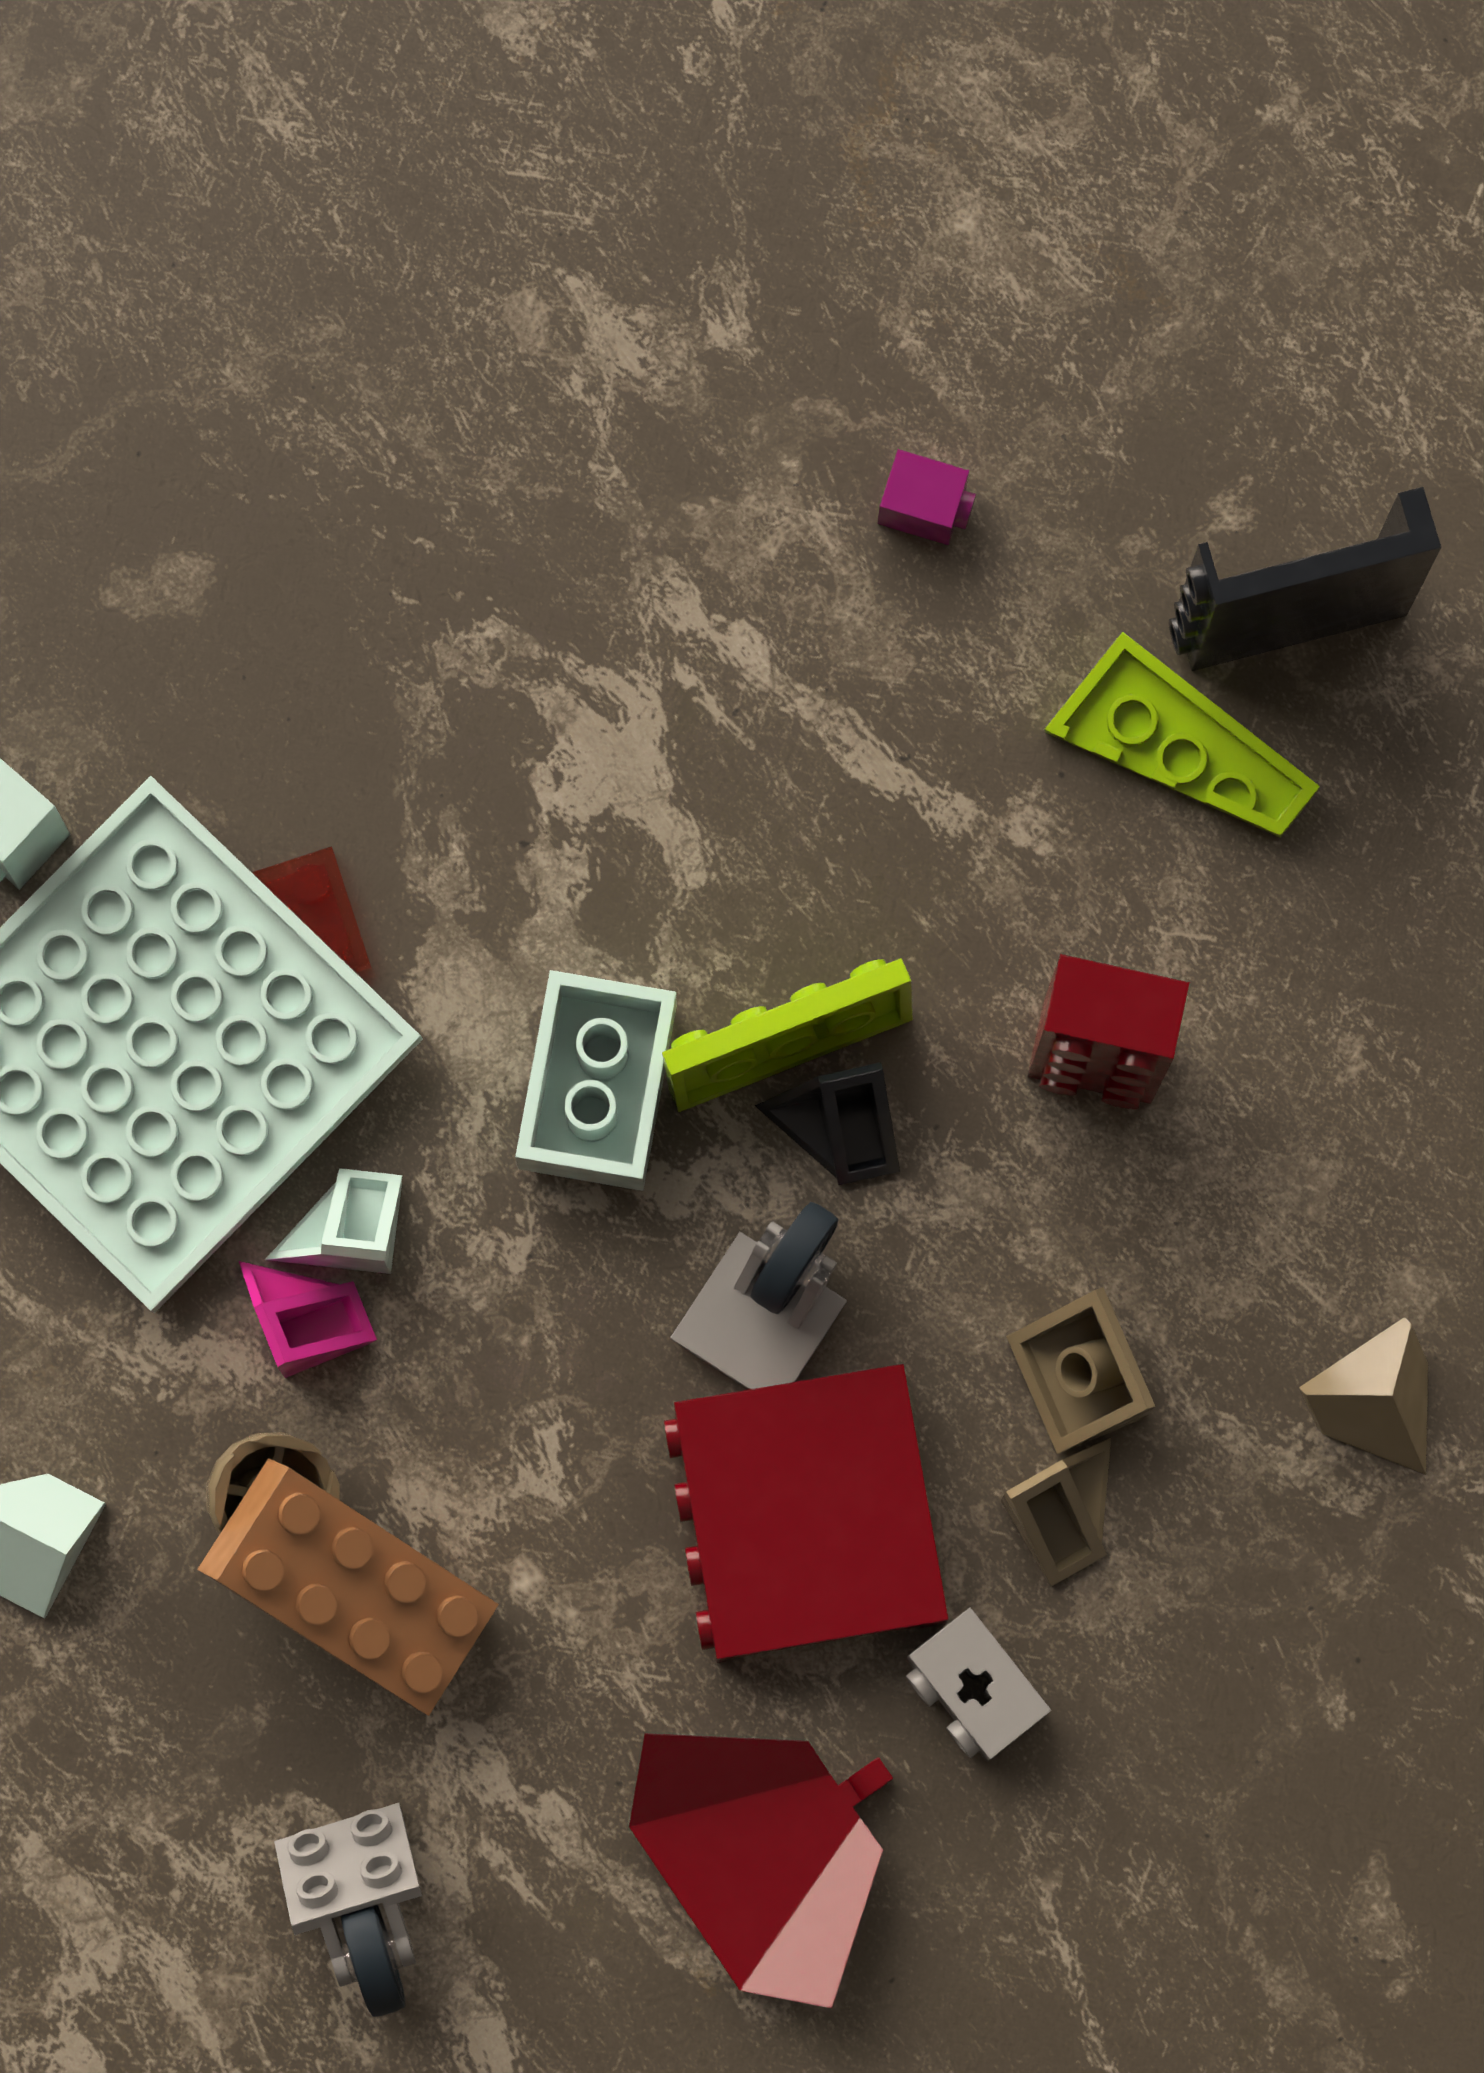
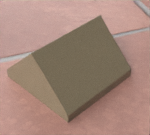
(1081, 1371)

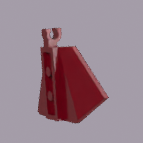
(761, 1854)

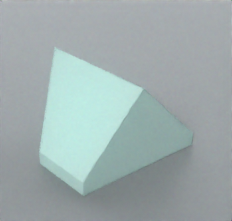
(348, 1226)
(41, 1538)

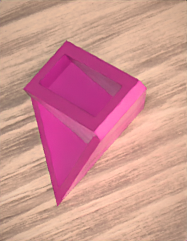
(306, 1317)

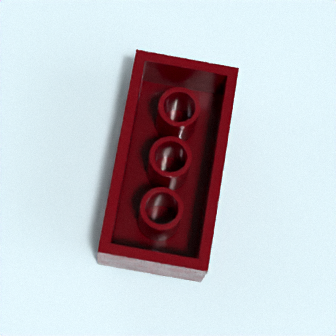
(1107, 1031)

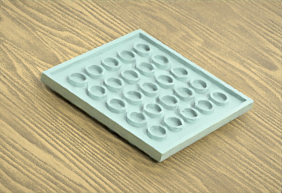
(172, 1043)

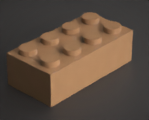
(348, 1586)

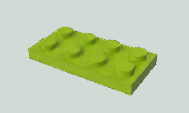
(778, 1039)

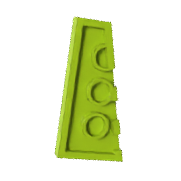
(1171, 733)

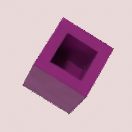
(926, 498)

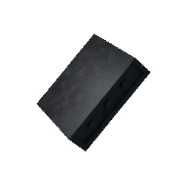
(1306, 596)

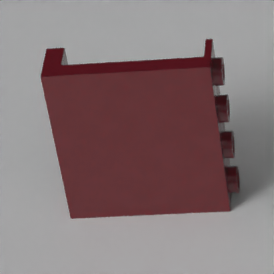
(806, 1513)

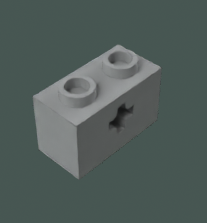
(972, 1649)

